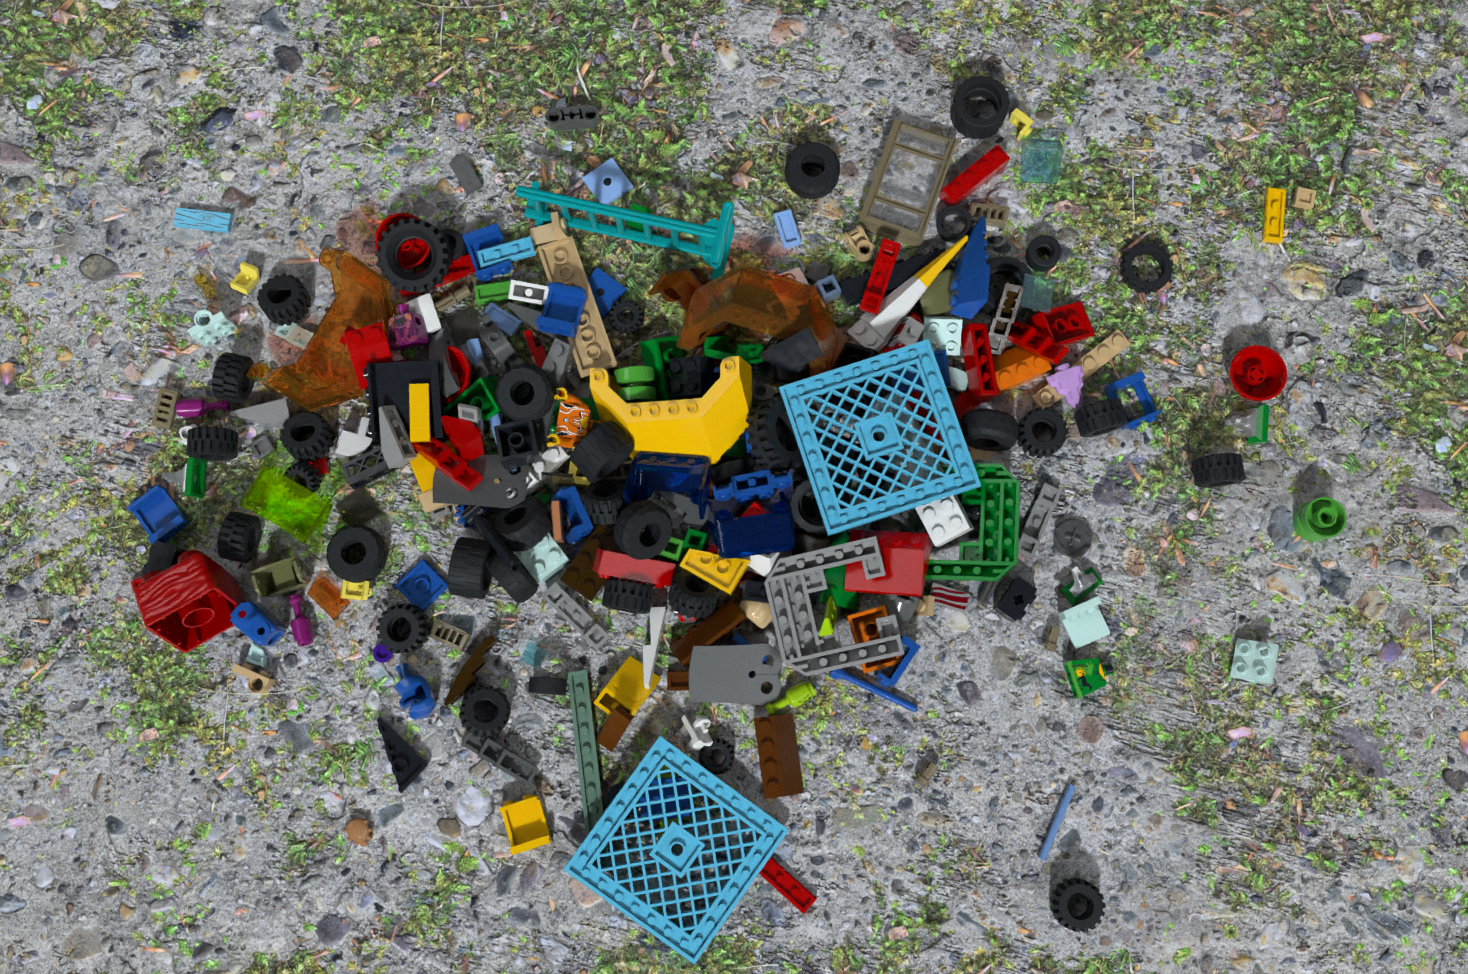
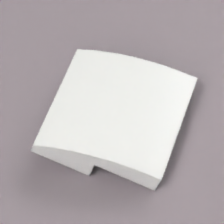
(425, 307)

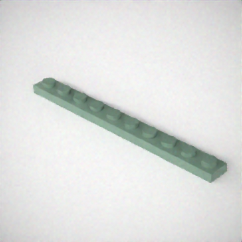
(586, 753)

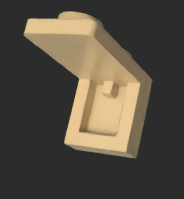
(551, 231)

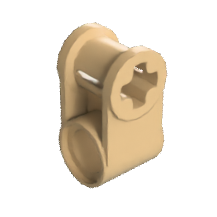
(858, 240)

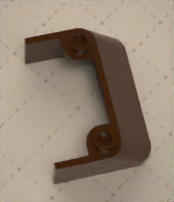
(680, 286)

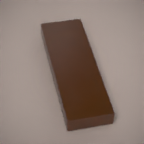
(615, 728)

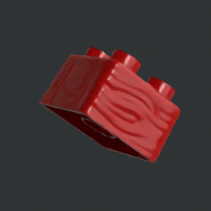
(189, 601)

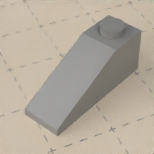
(267, 414)
(394, 438)

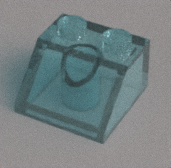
(1040, 161)

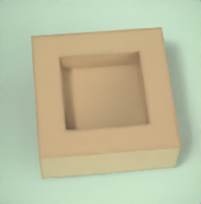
(1304, 198)
(925, 606)

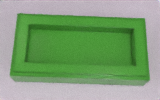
(492, 292)

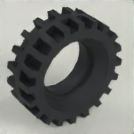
(389, 262)
(765, 439)

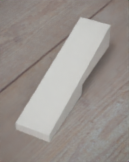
(650, 652)

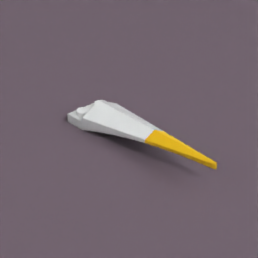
(876, 330)

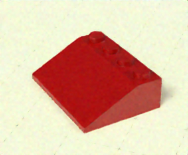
(904, 560)

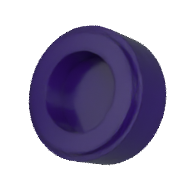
(381, 654)

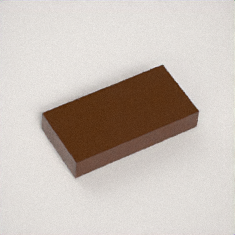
(677, 680)

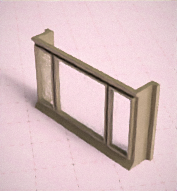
(907, 183)

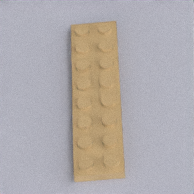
(591, 343)

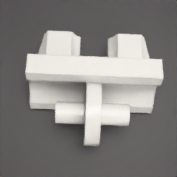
(697, 729)

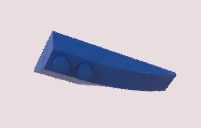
(971, 274)

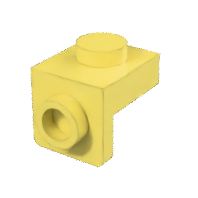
(1021, 121)
(246, 278)
(355, 591)

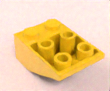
(626, 689)

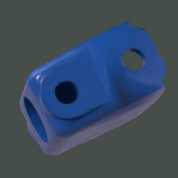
(258, 623)

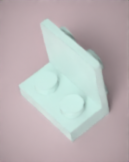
(1084, 623)

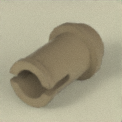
(1051, 639)
(926, 773)

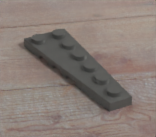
(556, 367)

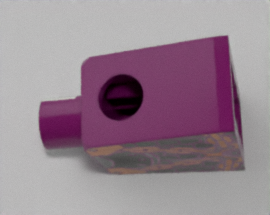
(406, 329)

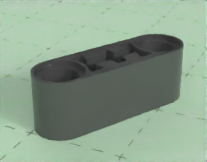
(568, 113)

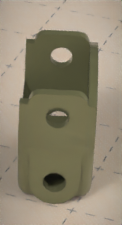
(936, 297)
(281, 577)

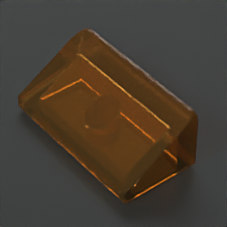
(328, 597)

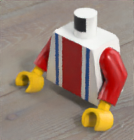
(906, 333)

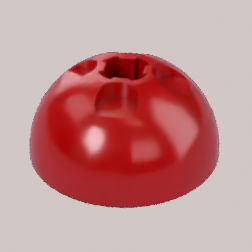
(417, 250)
(1265, 369)

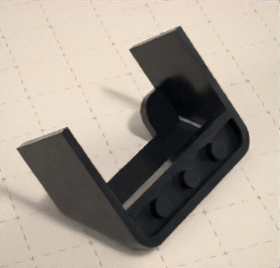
(793, 351)

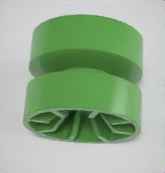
(634, 381)
(1319, 519)

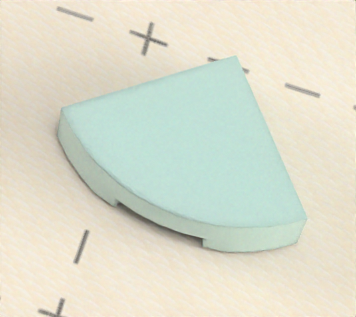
(257, 655)

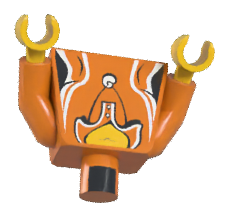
(573, 421)

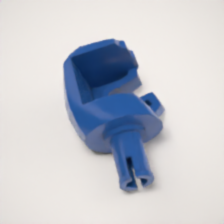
(415, 693)

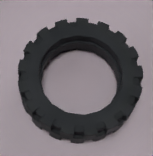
(1156, 252)

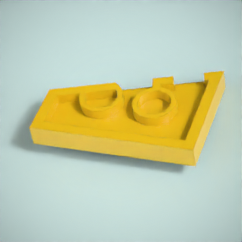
(714, 569)

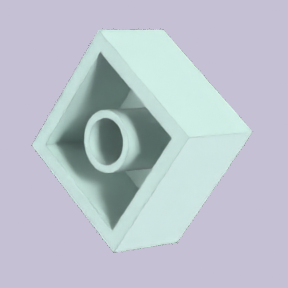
(543, 559)

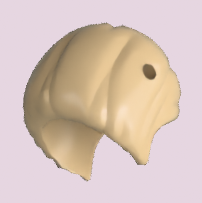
(757, 612)

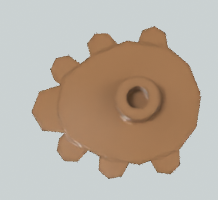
(358, 831)

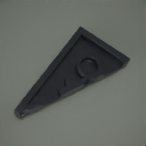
(405, 761)

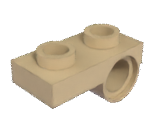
(246, 670)

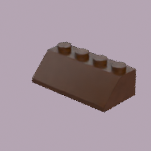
(708, 632)
(778, 756)

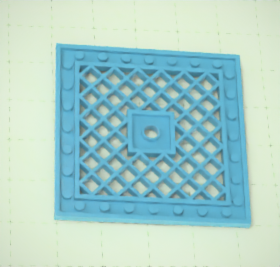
(918, 354)
(582, 867)

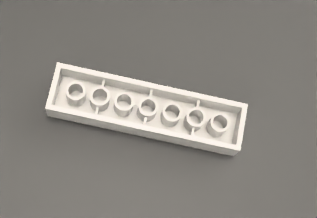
(942, 518)

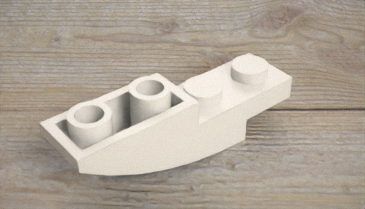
(552, 460)

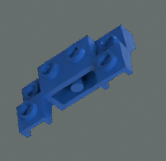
(752, 486)

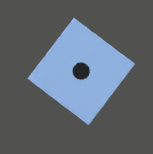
(607, 182)

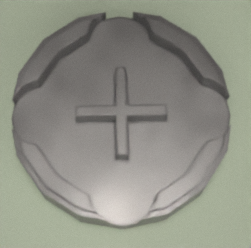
(1072, 538)

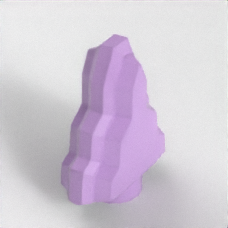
(1068, 383)

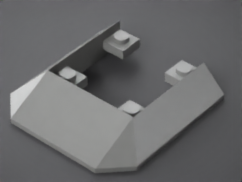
(794, 617)

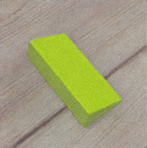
(828, 618)

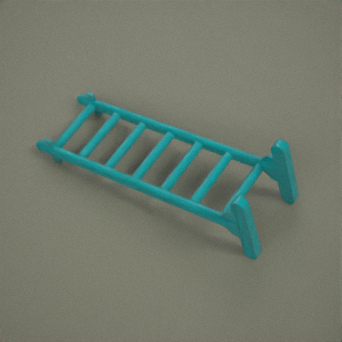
(713, 236)

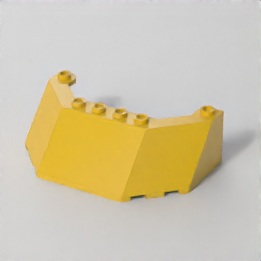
(686, 425)

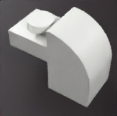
(354, 444)

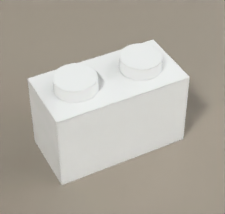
(527, 292)

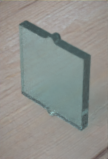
(1037, 293)

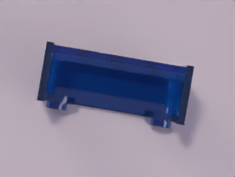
(669, 473)
(753, 533)

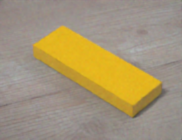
(1274, 215)
(419, 412)

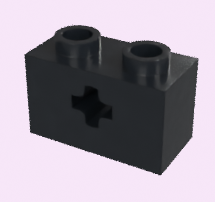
(1006, 605)

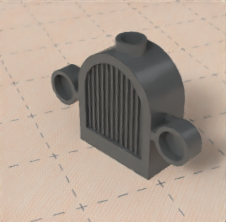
(498, 343)

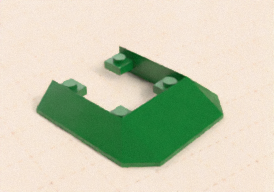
(998, 529)

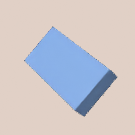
(787, 229)
(505, 322)

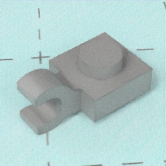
(581, 390)

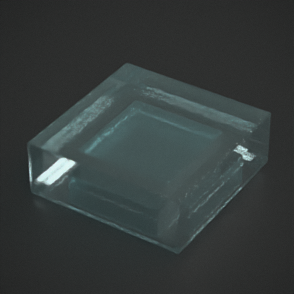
(533, 655)

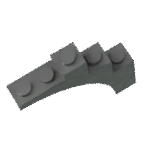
(683, 505)

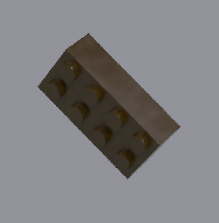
(580, 572)

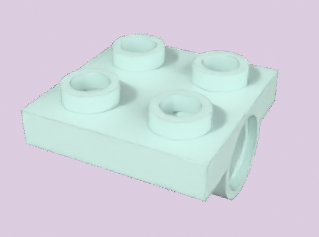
(211, 327)
(943, 333)
(1254, 661)

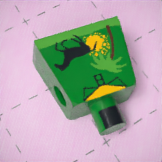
(1086, 675)

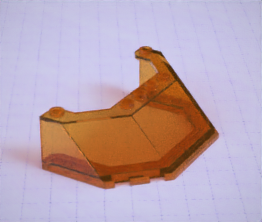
(764, 305)
(324, 370)

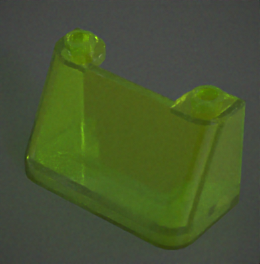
(288, 505)

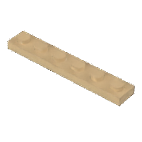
(1090, 362)

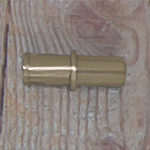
(453, 298)

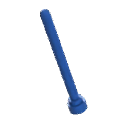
(841, 673)

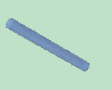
(1056, 822)

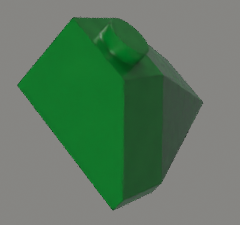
(657, 354)
(480, 395)
(836, 580)

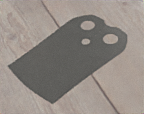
(487, 491)
(723, 674)

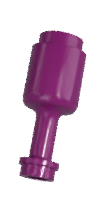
(197, 407)
(301, 625)

